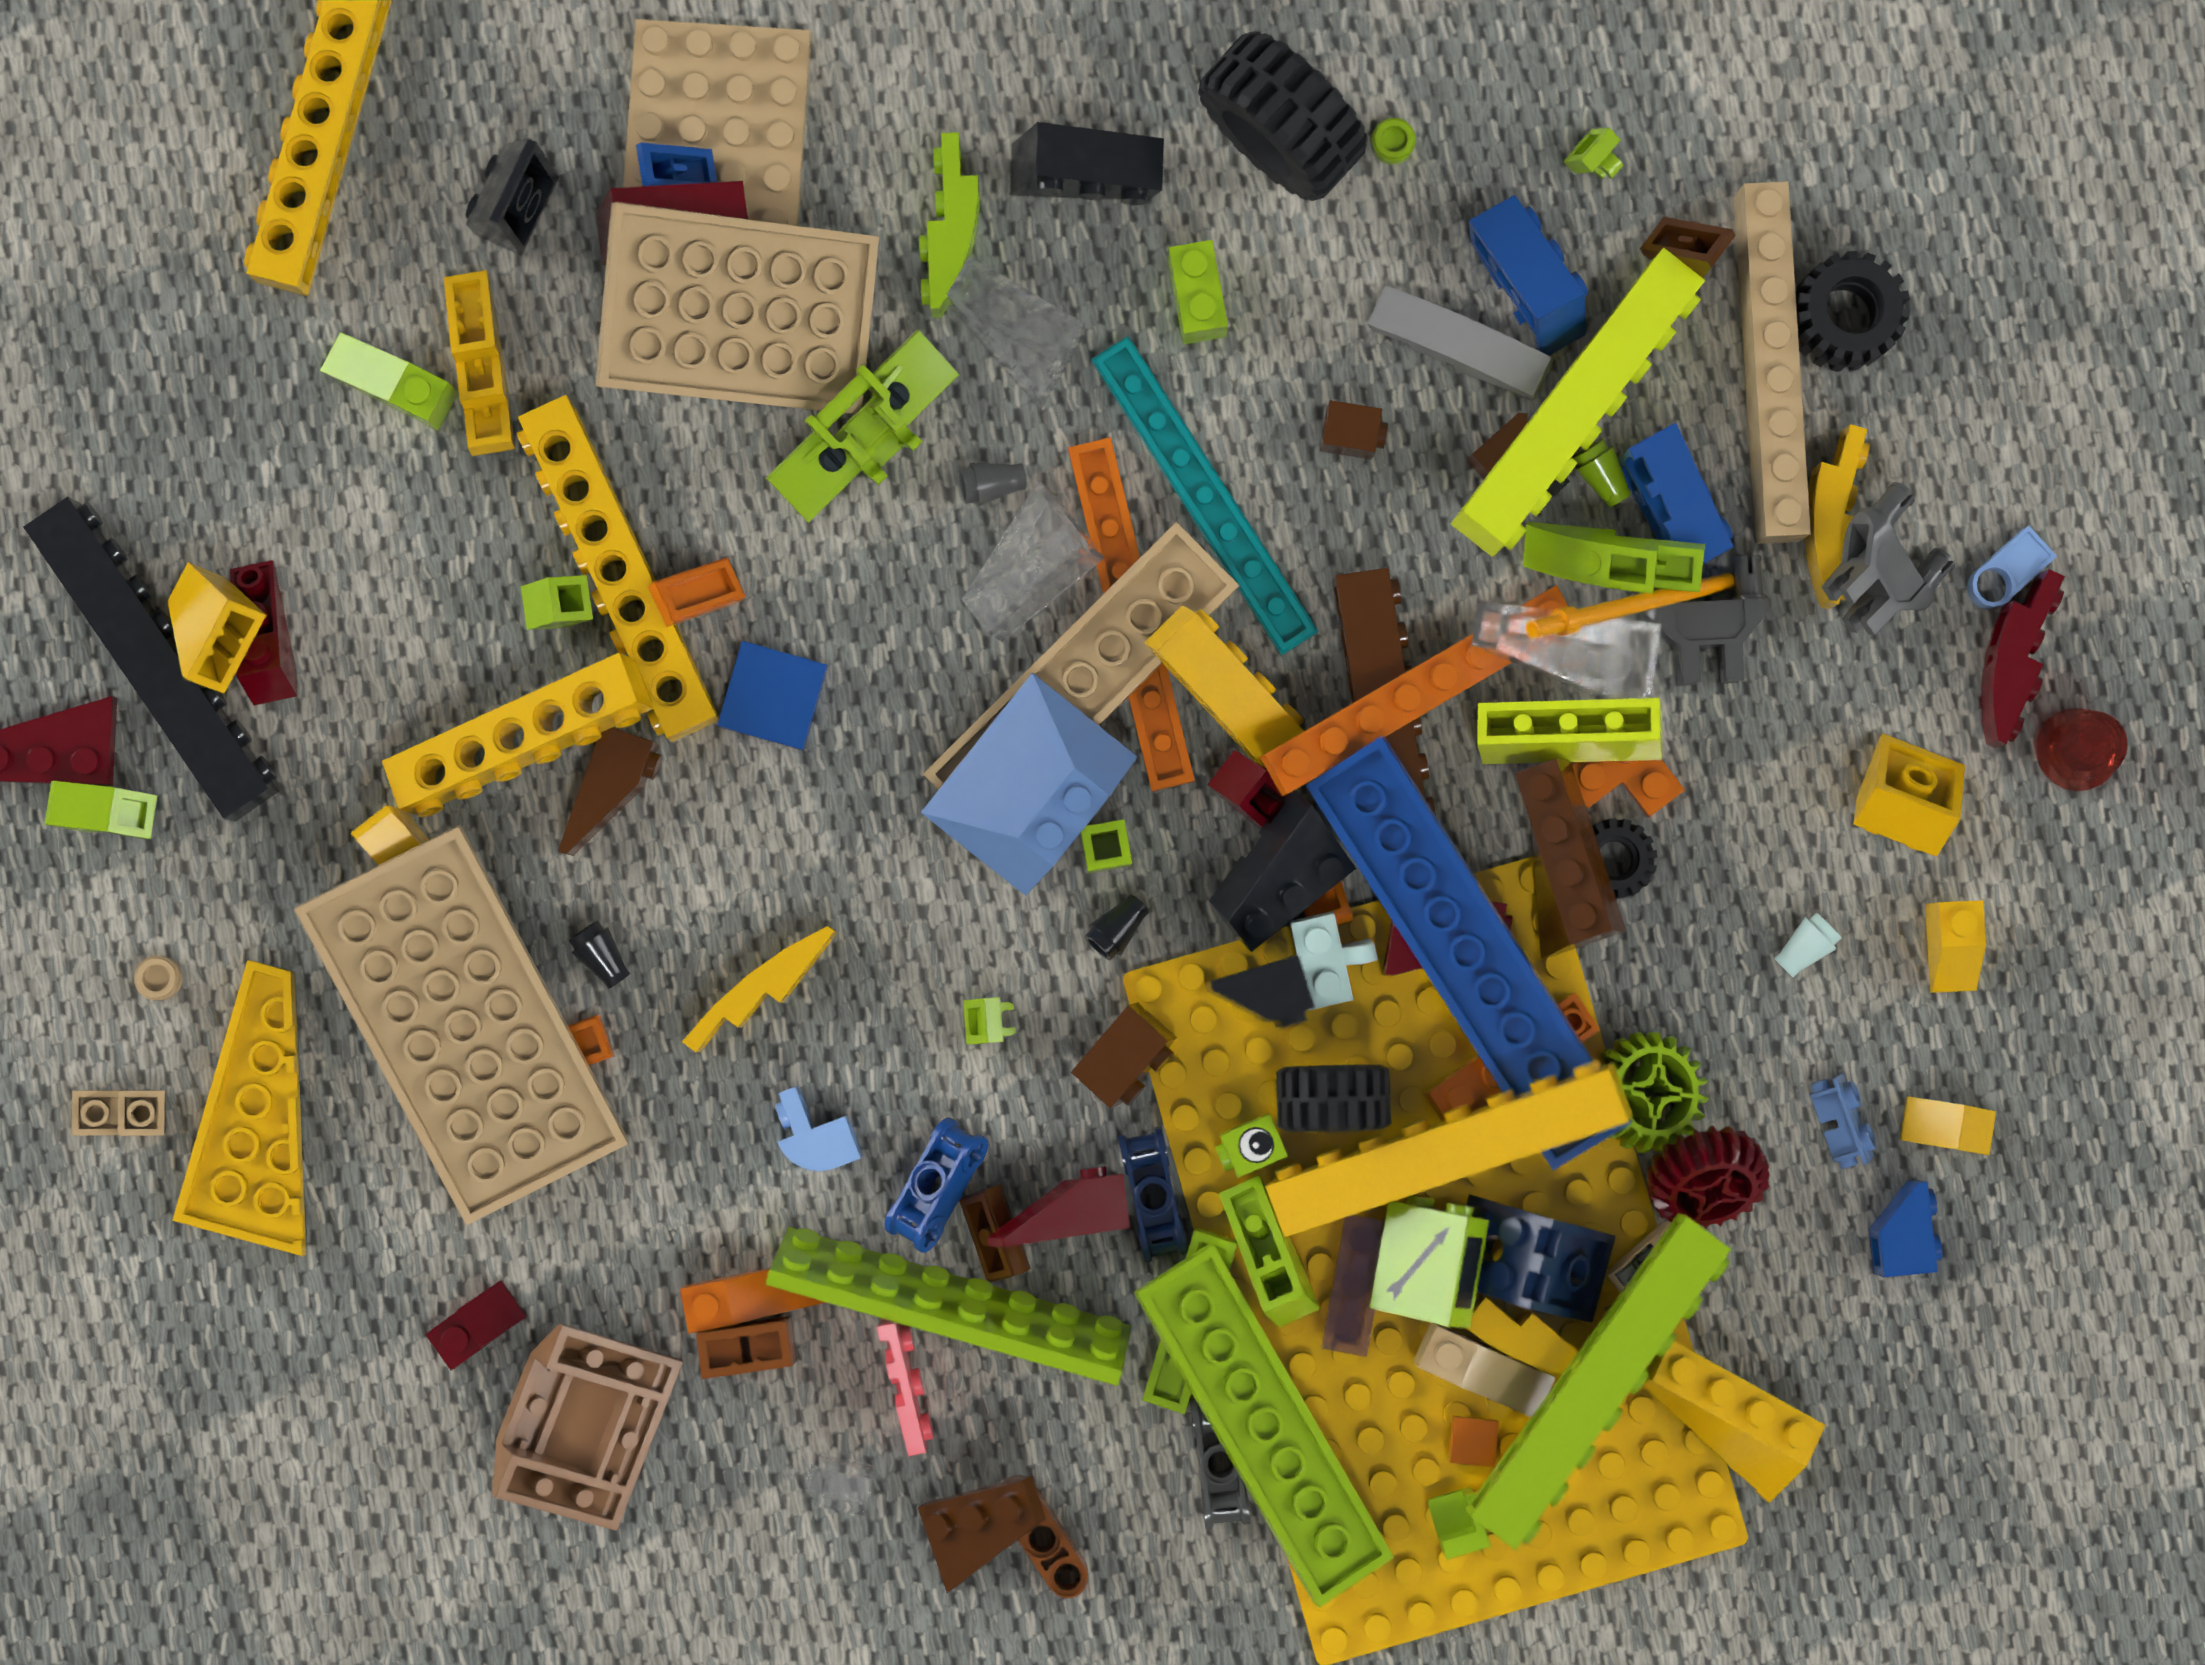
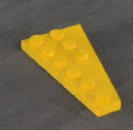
(249, 1140)

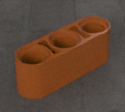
(1059, 1552)

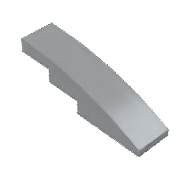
(1460, 342)

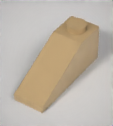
(1482, 1369)

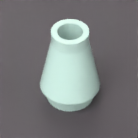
(1808, 944)

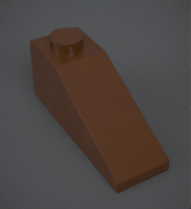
(612, 779)

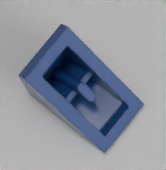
(675, 164)

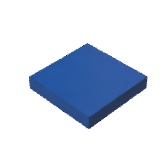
(772, 695)

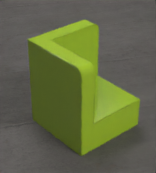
(1454, 1526)

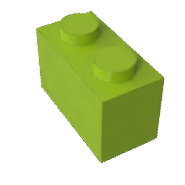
(1197, 292)

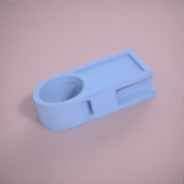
(2017, 564)

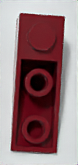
(269, 664)

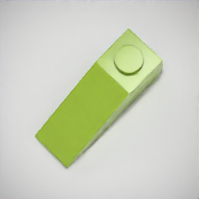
(390, 380)
(1269, 1257)

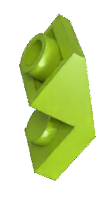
(100, 809)

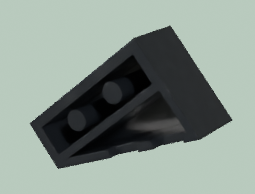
(1086, 164)
(1281, 874)

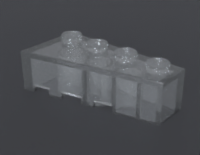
(1601, 659)

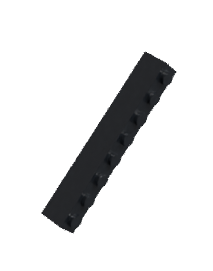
(149, 658)

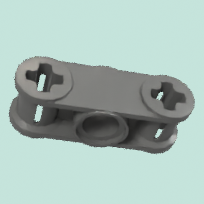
(1223, 1492)

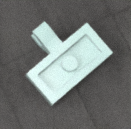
(1325, 959)

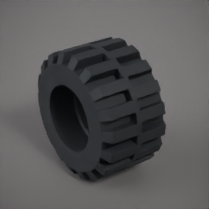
(1874, 287)
(1333, 1098)

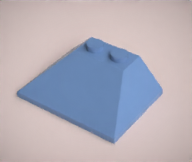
(1029, 784)

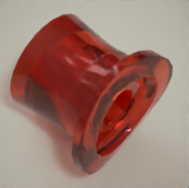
(2080, 748)

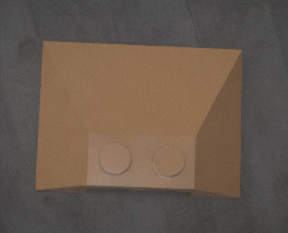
(581, 1425)

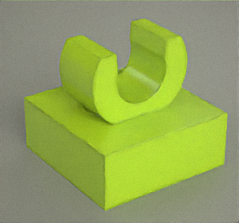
(1595, 154)
(984, 1020)

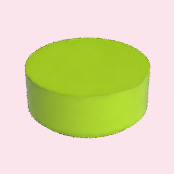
(1393, 141)

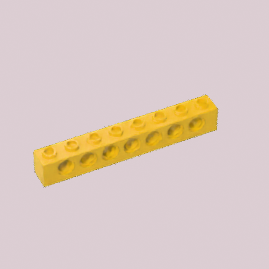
(295, 266)
(560, 422)

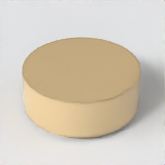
(158, 978)

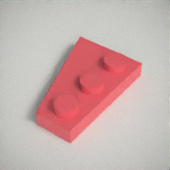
(915, 1426)

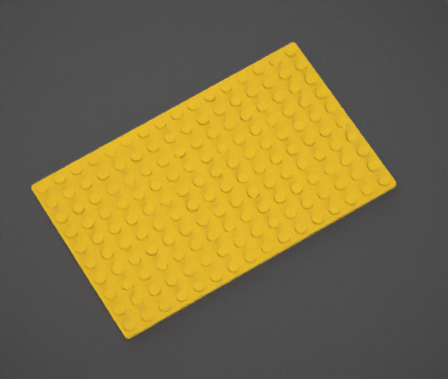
(1650, 1486)

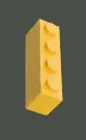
(1222, 683)

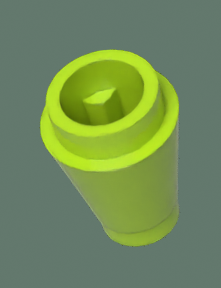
(1603, 472)

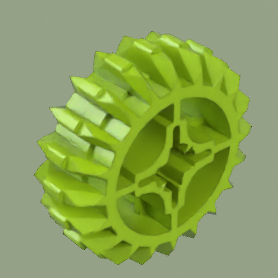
(1646, 1110)

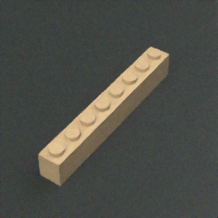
(1771, 363)

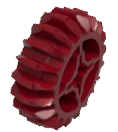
(1708, 1176)

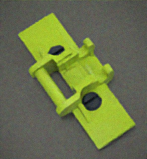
(872, 436)

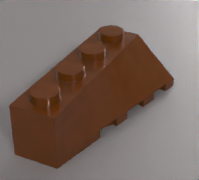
(1570, 874)

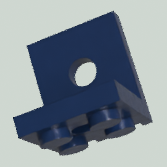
(1539, 1261)

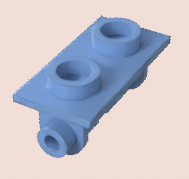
(1851, 1136)

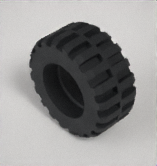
(1283, 115)

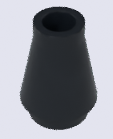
(1115, 929)
(599, 953)

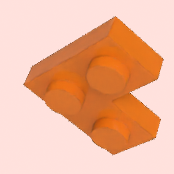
(1646, 781)

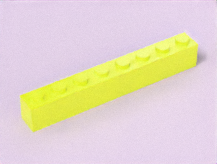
(1577, 404)

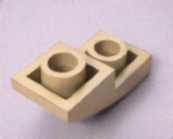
(118, 1112)

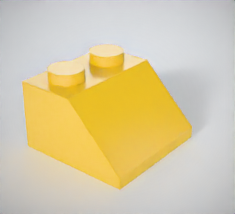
(1910, 795)

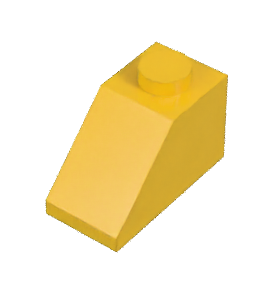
(1955, 944)

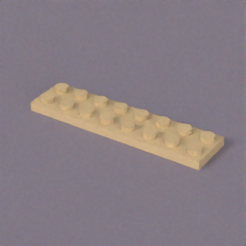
(1105, 650)

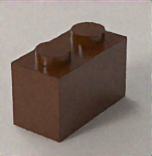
(1125, 1056)

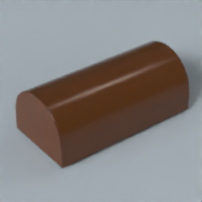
(984, 1214)

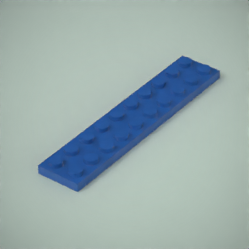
(1451, 926)

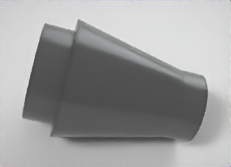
(988, 481)

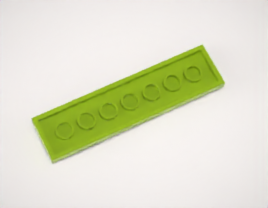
(950, 1305)
(1264, 1425)

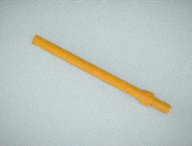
(1570, 619)

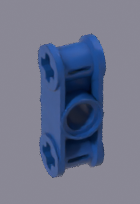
(916, 1200)

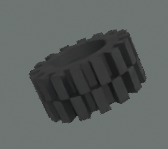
(1641, 854)

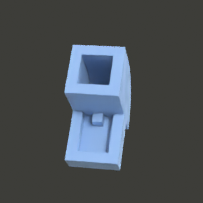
(815, 1147)

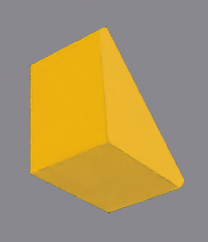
(1948, 1125)

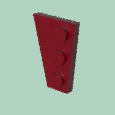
(62, 746)

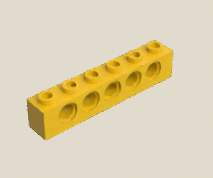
(414, 769)

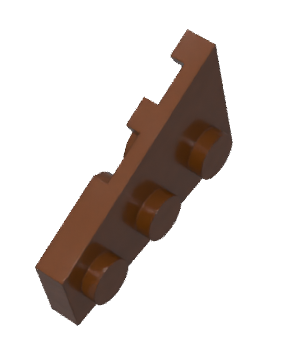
(979, 1525)

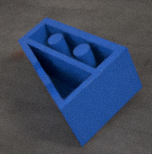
(1531, 273)
(1674, 494)

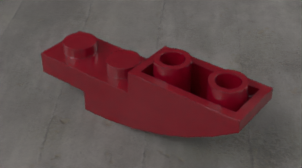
(2008, 672)

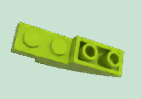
(952, 239)
(1612, 561)

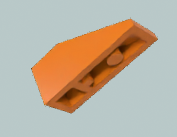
(736, 1300)

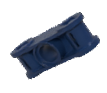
(1158, 1220)

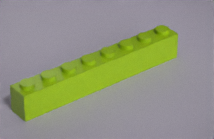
(1598, 1381)

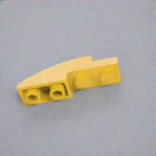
(1829, 496)

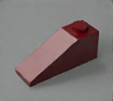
(1070, 1209)

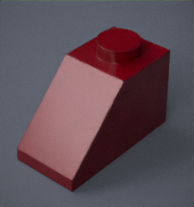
(1248, 789)

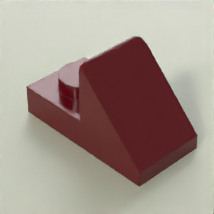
(475, 1325)

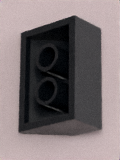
(1268, 992)

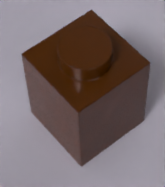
(1353, 430)

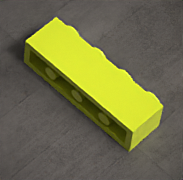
(1570, 731)

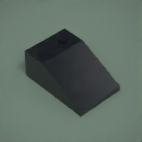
(513, 195)

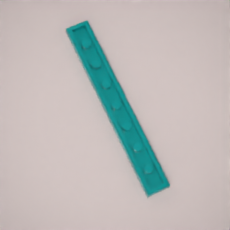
(1204, 496)

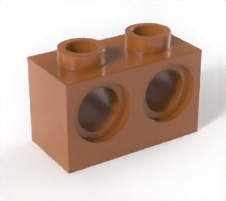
(746, 1347)

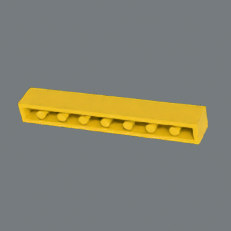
(1448, 1149)

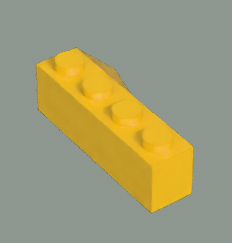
(1743, 1424)

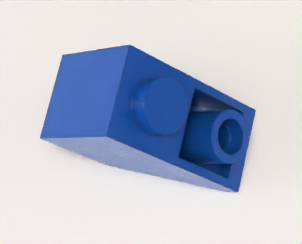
(1904, 1235)

